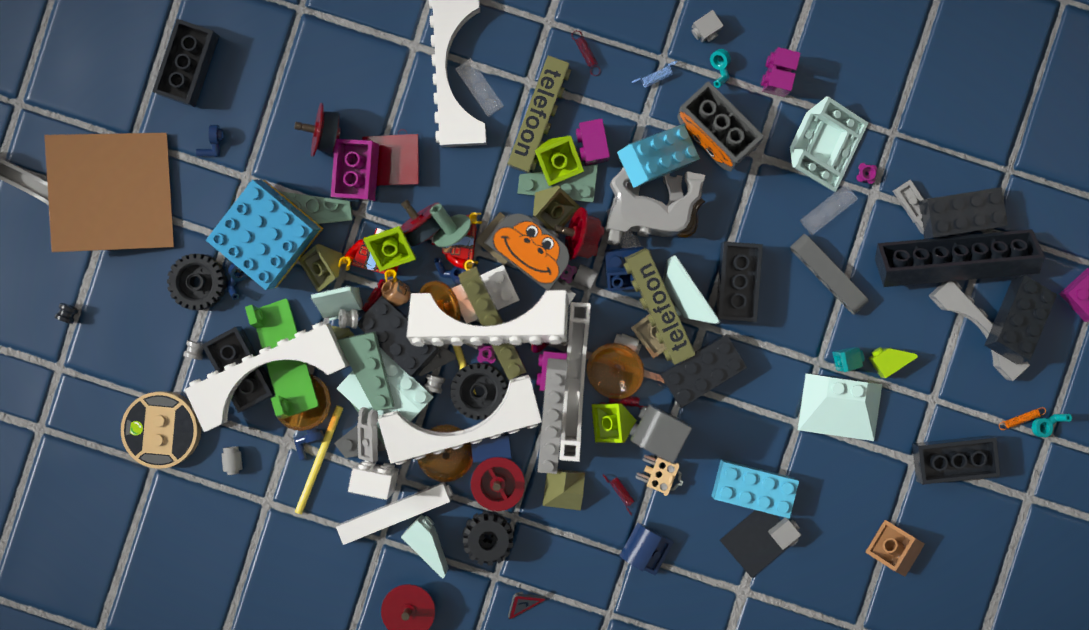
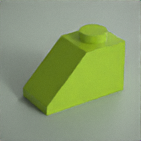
(888, 360)

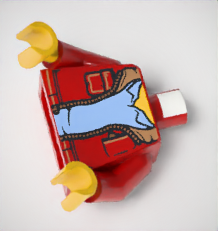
(462, 252)
(362, 258)

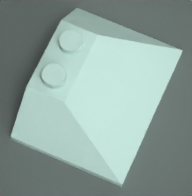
(826, 142)
(685, 295)
(839, 407)

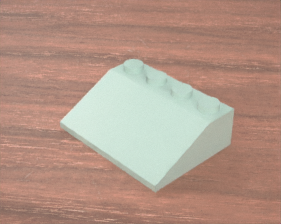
(407, 393)

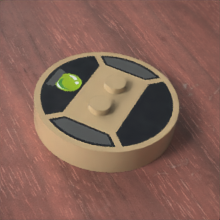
(160, 429)

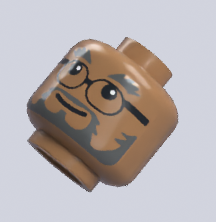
(396, 292)

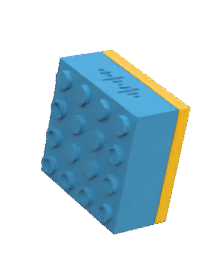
(264, 234)

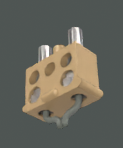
(665, 480)

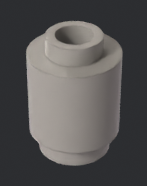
(629, 341)
(231, 460)

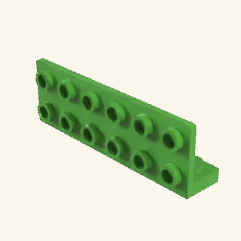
(289, 377)

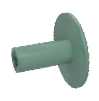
(452, 228)

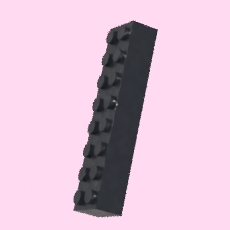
(959, 258)

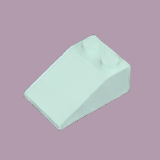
(332, 301)
(425, 542)

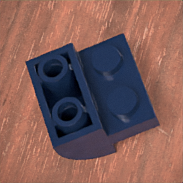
(615, 272)
(646, 549)

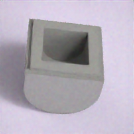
(585, 276)

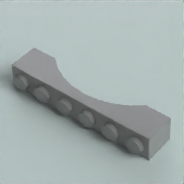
(23, 180)
(951, 298)
(552, 415)

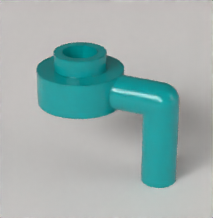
(721, 65)
(1047, 424)

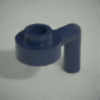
(215, 135)
(453, 274)
(236, 275)
(312, 435)

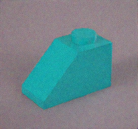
(848, 359)

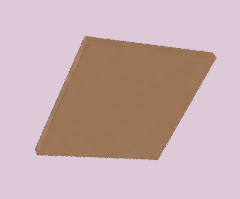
(108, 191)

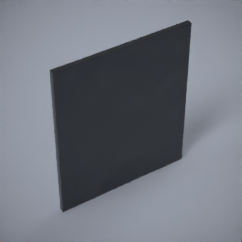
(752, 543)

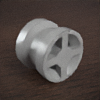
(348, 318)
(194, 350)
(434, 383)

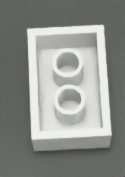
(499, 287)
(373, 479)

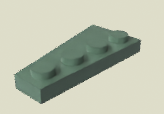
(578, 187)
(322, 209)
(368, 366)

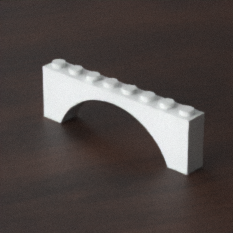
(455, 124)
(542, 323)
(574, 386)
(213, 396)
(408, 440)

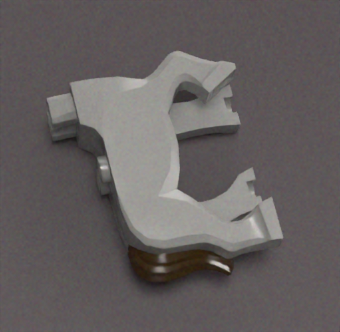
(650, 215)

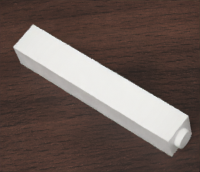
(394, 512)

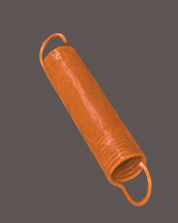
(1022, 418)

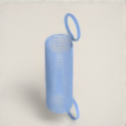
(656, 75)

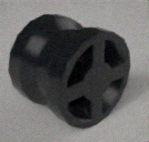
(66, 313)

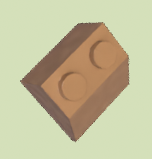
(895, 548)

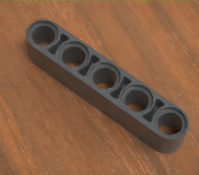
(829, 274)

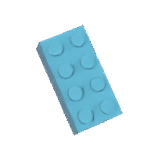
(658, 155)
(755, 488)

